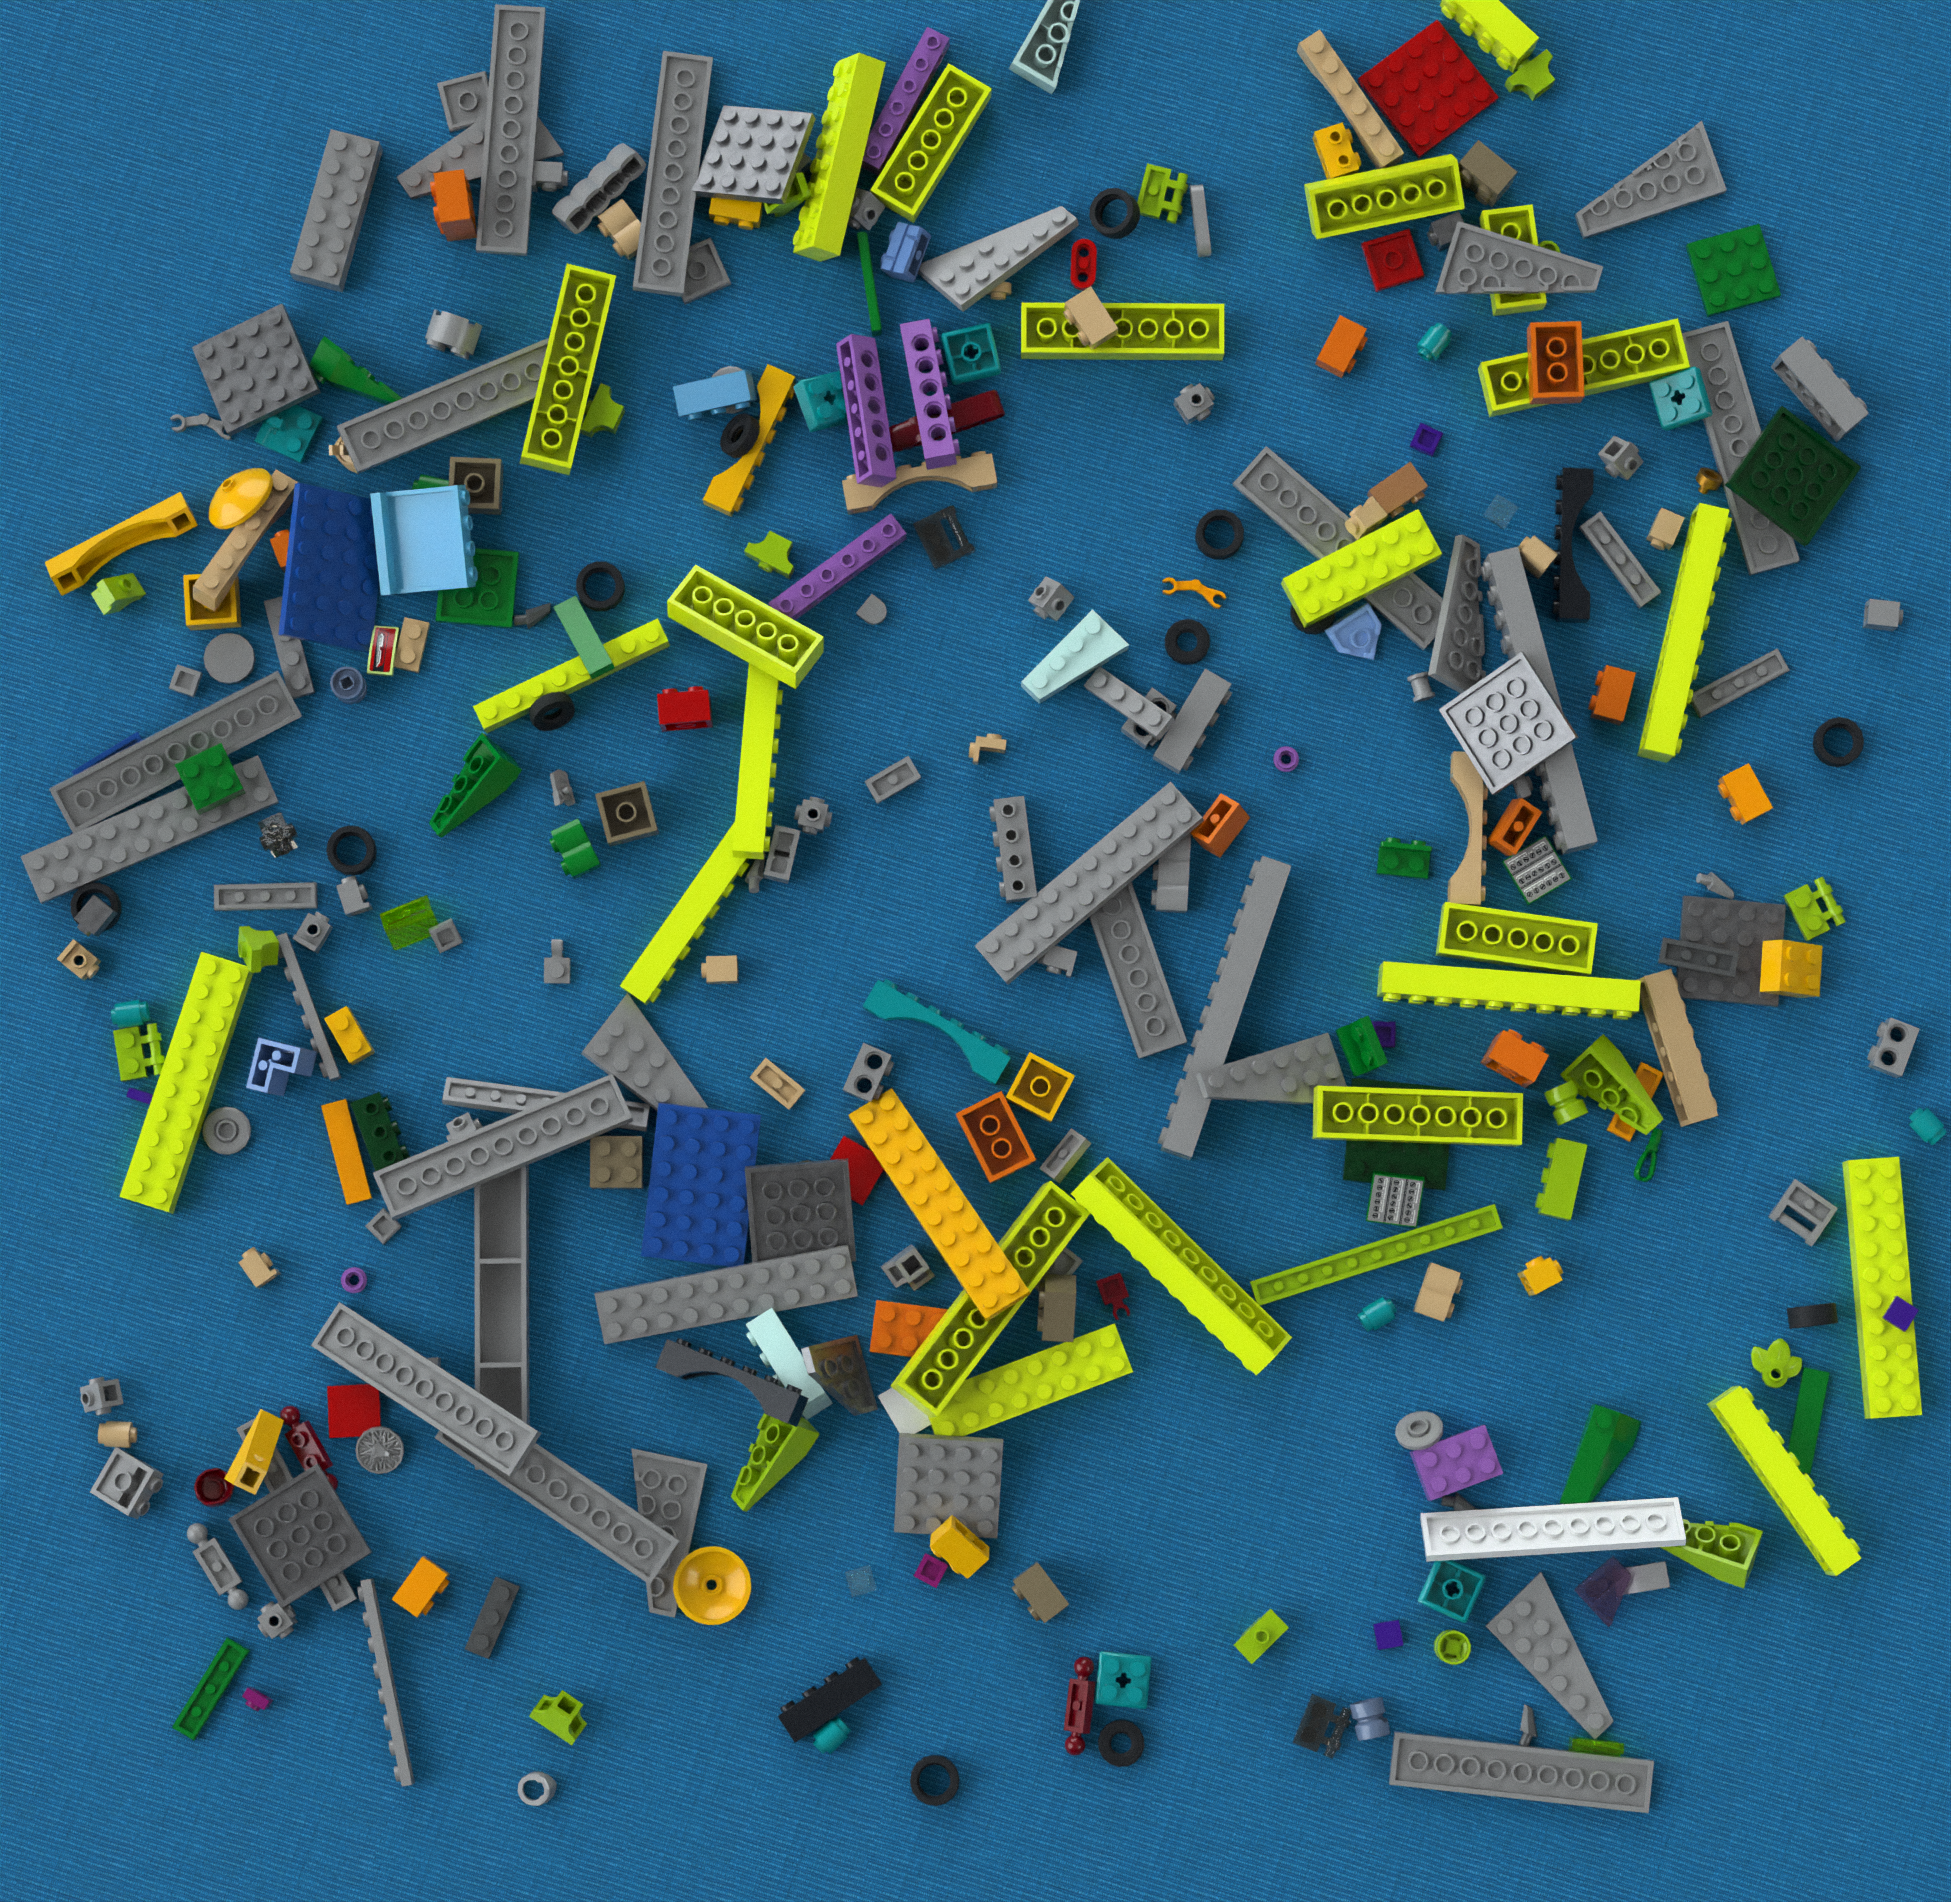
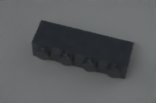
(830, 1699)

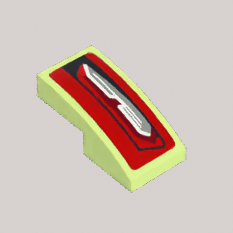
(383, 651)

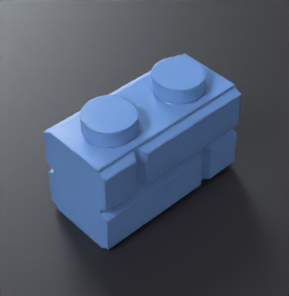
(905, 252)

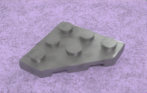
(842, 1373)

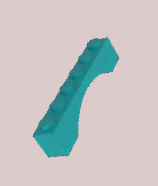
(890, 1004)

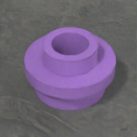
(1289, 752)
(345, 1280)

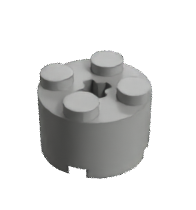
(453, 333)

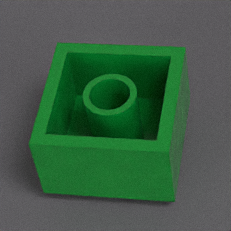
(210, 779)

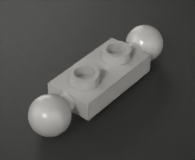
(217, 1566)

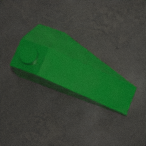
(338, 369)
(481, 780)
(1601, 1449)

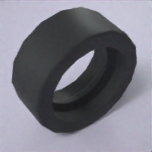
(1098, 206)
(1212, 516)
(593, 568)
(1854, 731)
(346, 831)
(89, 888)
(1812, 1315)
(915, 1776)

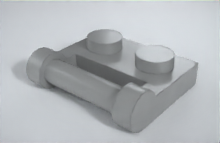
(1808, 1205)

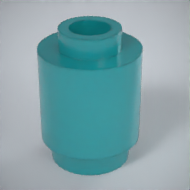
(1434, 342)
(130, 1013)
(1927, 1125)
(1377, 1314)
(831, 1735)

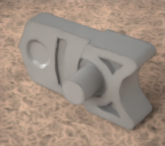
(561, 788)

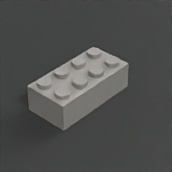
(1820, 388)

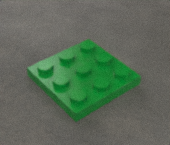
(1733, 270)
(493, 597)

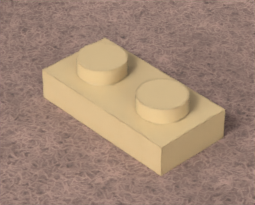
(411, 645)
(777, 1083)

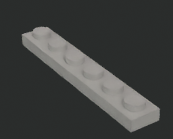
(310, 1018)

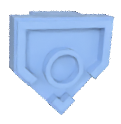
(1356, 632)

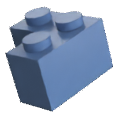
(273, 1064)

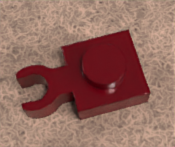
(1113, 1291)

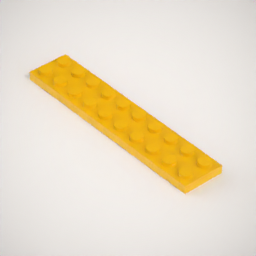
(939, 1205)

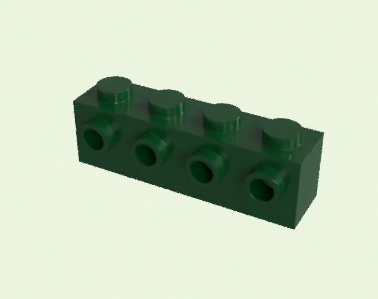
(379, 1130)

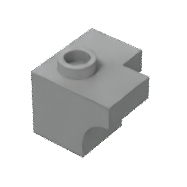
(908, 1267)

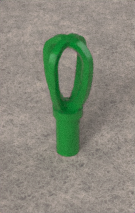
(1652, 1148)

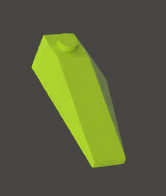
(1610, 1081)
(772, 1457)
(1720, 1550)

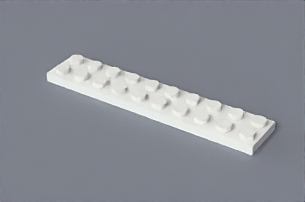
(1552, 1529)

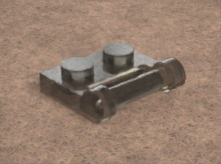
(936, 541)

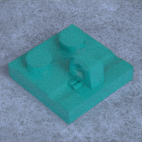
(289, 432)

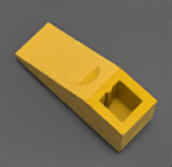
(255, 1453)

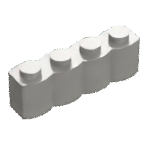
(603, 183)
(1172, 878)

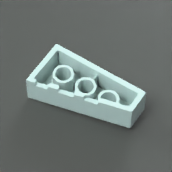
(1046, 44)
(1080, 652)
(786, 1360)

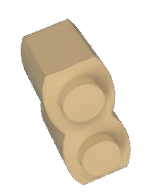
(622, 227)
(1536, 555)
(1437, 1292)

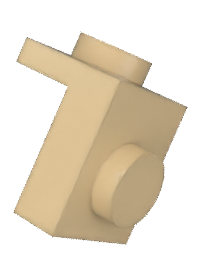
(991, 743)

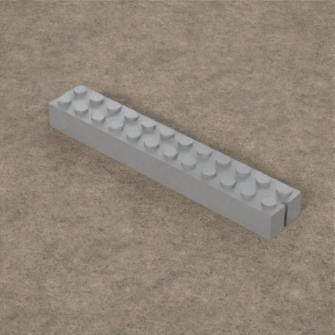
(1522, 633)
(1226, 1003)
(503, 1291)

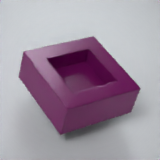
(930, 1570)
(256, 1699)

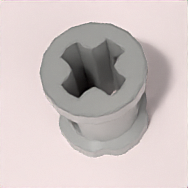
(1421, 687)

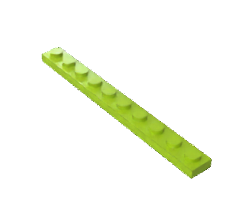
(1376, 1255)

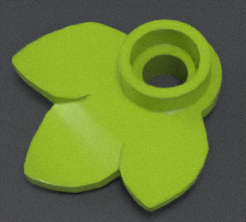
(1778, 1360)

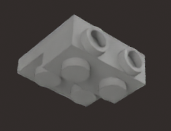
(127, 1483)

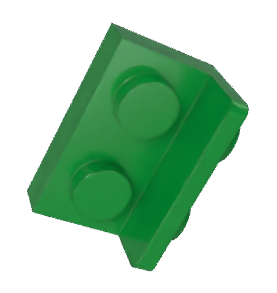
(1403, 859)
(1361, 1046)

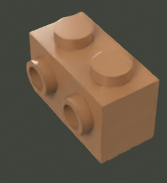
(1398, 490)

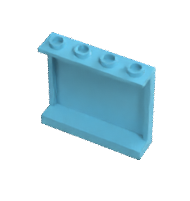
(423, 539)

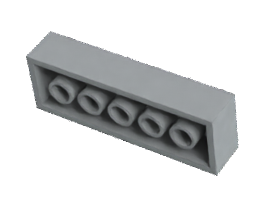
(336, 210)

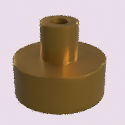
(1708, 480)

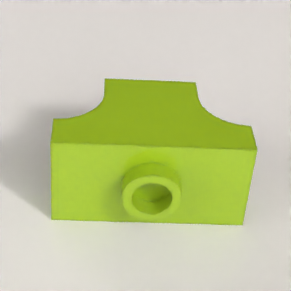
(1532, 76)
(798, 193)
(602, 413)
(772, 554)
(117, 593)
(257, 948)
(1260, 1636)
(560, 1716)

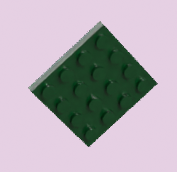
(1793, 476)
(1396, 1157)

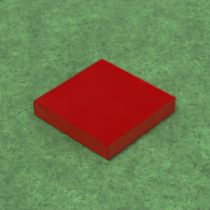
(1392, 260)
(863, 1168)
(353, 1409)

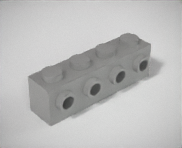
(1192, 721)
(1015, 849)

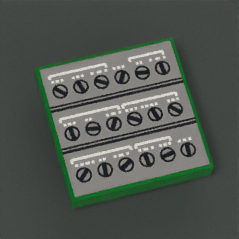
(1536, 870)
(1395, 1198)

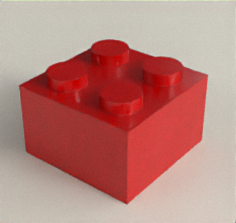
(684, 709)

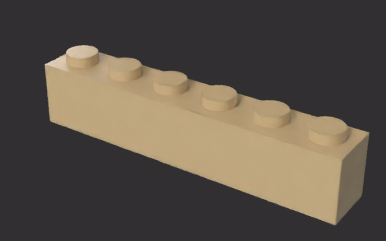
(1676, 1048)

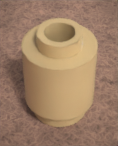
(117, 1434)

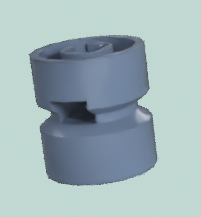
(348, 685)
(1370, 1719)

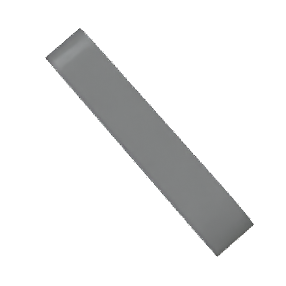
(1200, 220)

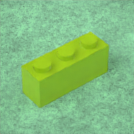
(1561, 1179)

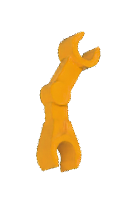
(1196, 586)

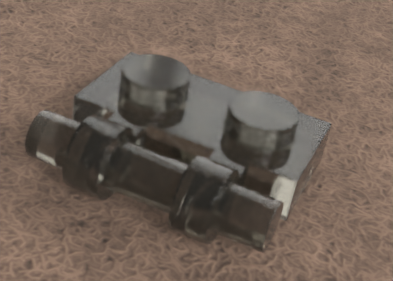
(1315, 1722)

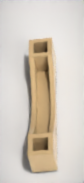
(1332, 73)
(971, 473)
(224, 567)
(1465, 884)

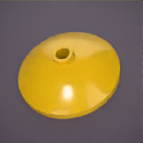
(240, 497)
(714, 1605)

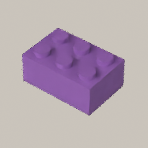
(1456, 1462)

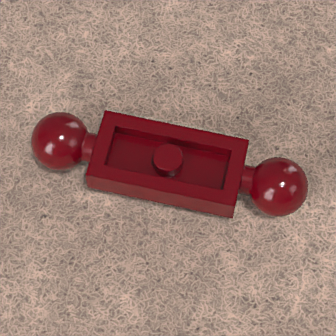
(306, 1443)
(1079, 1706)

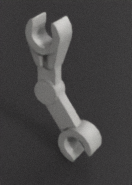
(202, 419)

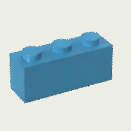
(715, 394)

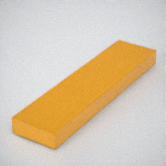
(346, 1152)

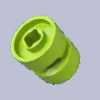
(1565, 1102)
(1452, 1647)

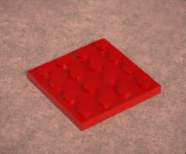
(1427, 89)

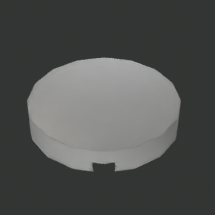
(229, 658)

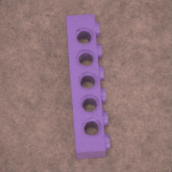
(904, 100)
(914, 336)
(866, 410)
(840, 568)

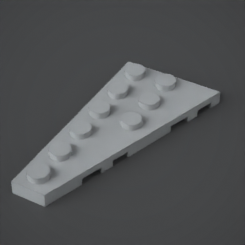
(465, 153)
(1667, 181)
(984, 264)
(1499, 264)
(1460, 626)
(639, 1059)
(1276, 1075)
(670, 1498)
(1543, 1644)

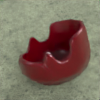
(212, 1488)

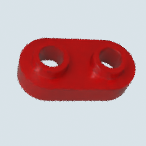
(1083, 265)

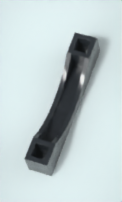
(1573, 598)
(778, 1402)

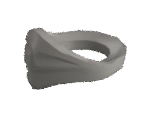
(549, 1788)

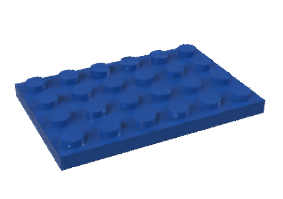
(330, 570)
(700, 1185)

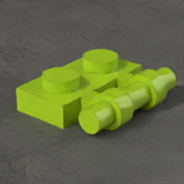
(1153, 192)
(1807, 912)
(131, 1053)

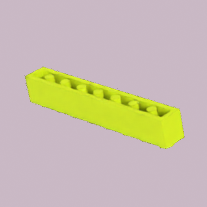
(569, 676)
(756, 765)
(685, 922)

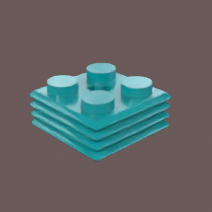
(980, 340)
(811, 397)
(1694, 406)
(1457, 1605)
(1134, 1693)

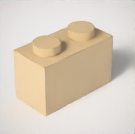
(1090, 318)

